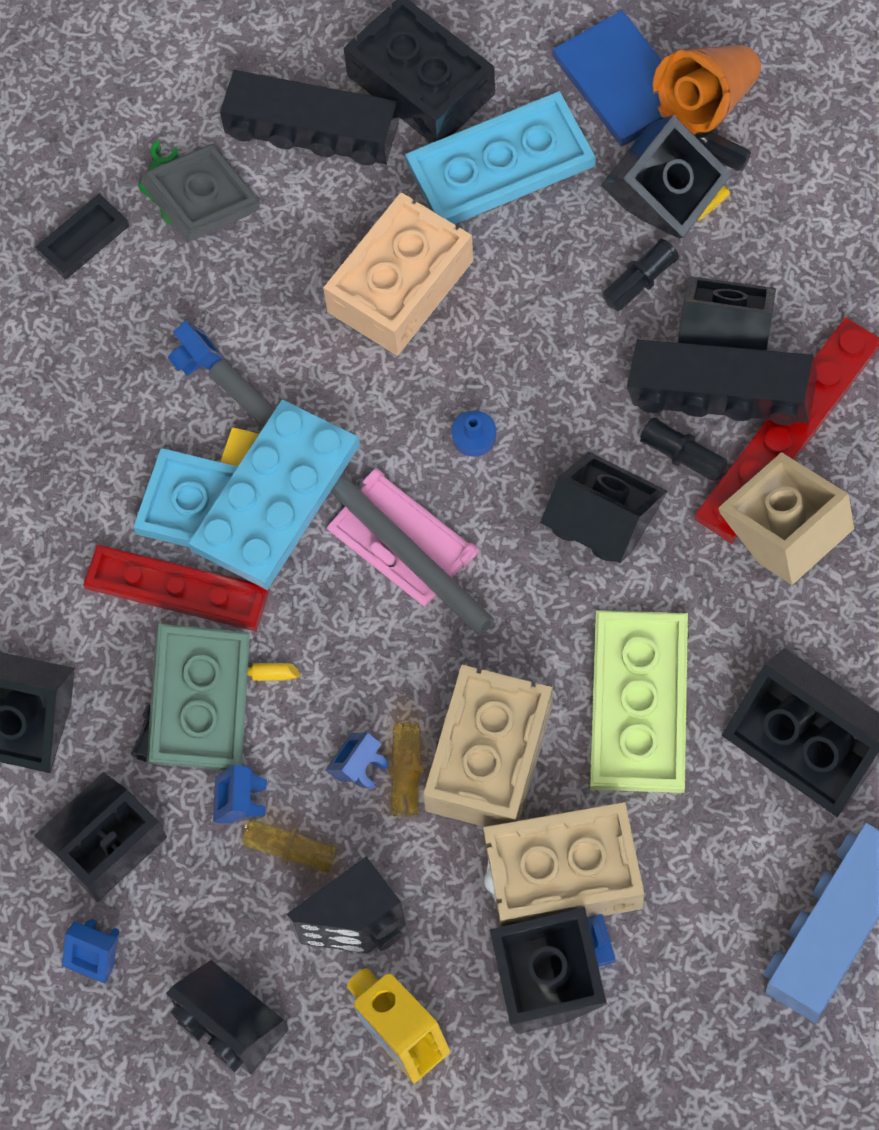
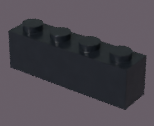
(309, 117)
(722, 381)

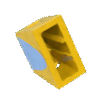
(398, 1023)

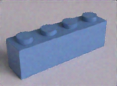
(833, 932)

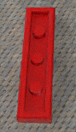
(176, 587)

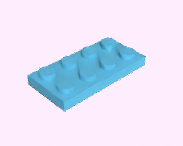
(501, 159)
(274, 494)

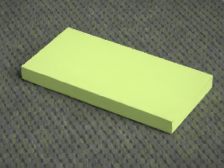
(639, 701)

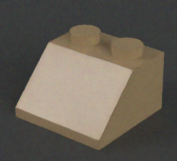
(789, 517)

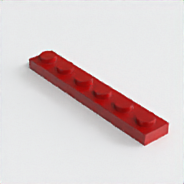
(837, 368)

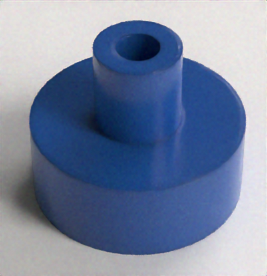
(473, 433)

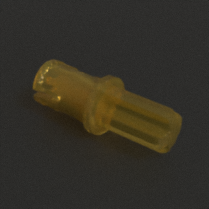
(405, 770)
(289, 845)

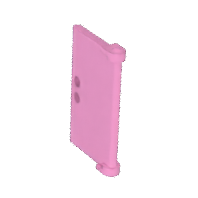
(415, 521)

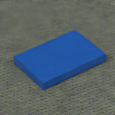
(614, 75)

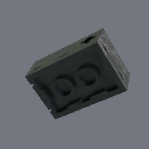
(422, 68)

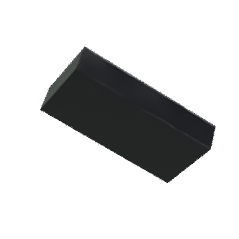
(82, 236)

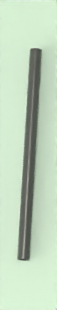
(368, 513)

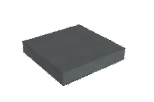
(200, 192)

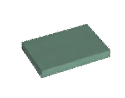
(198, 697)

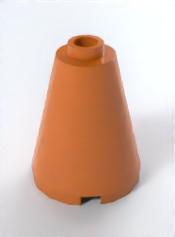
(705, 84)

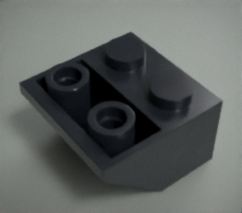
(101, 835)
(229, 1015)

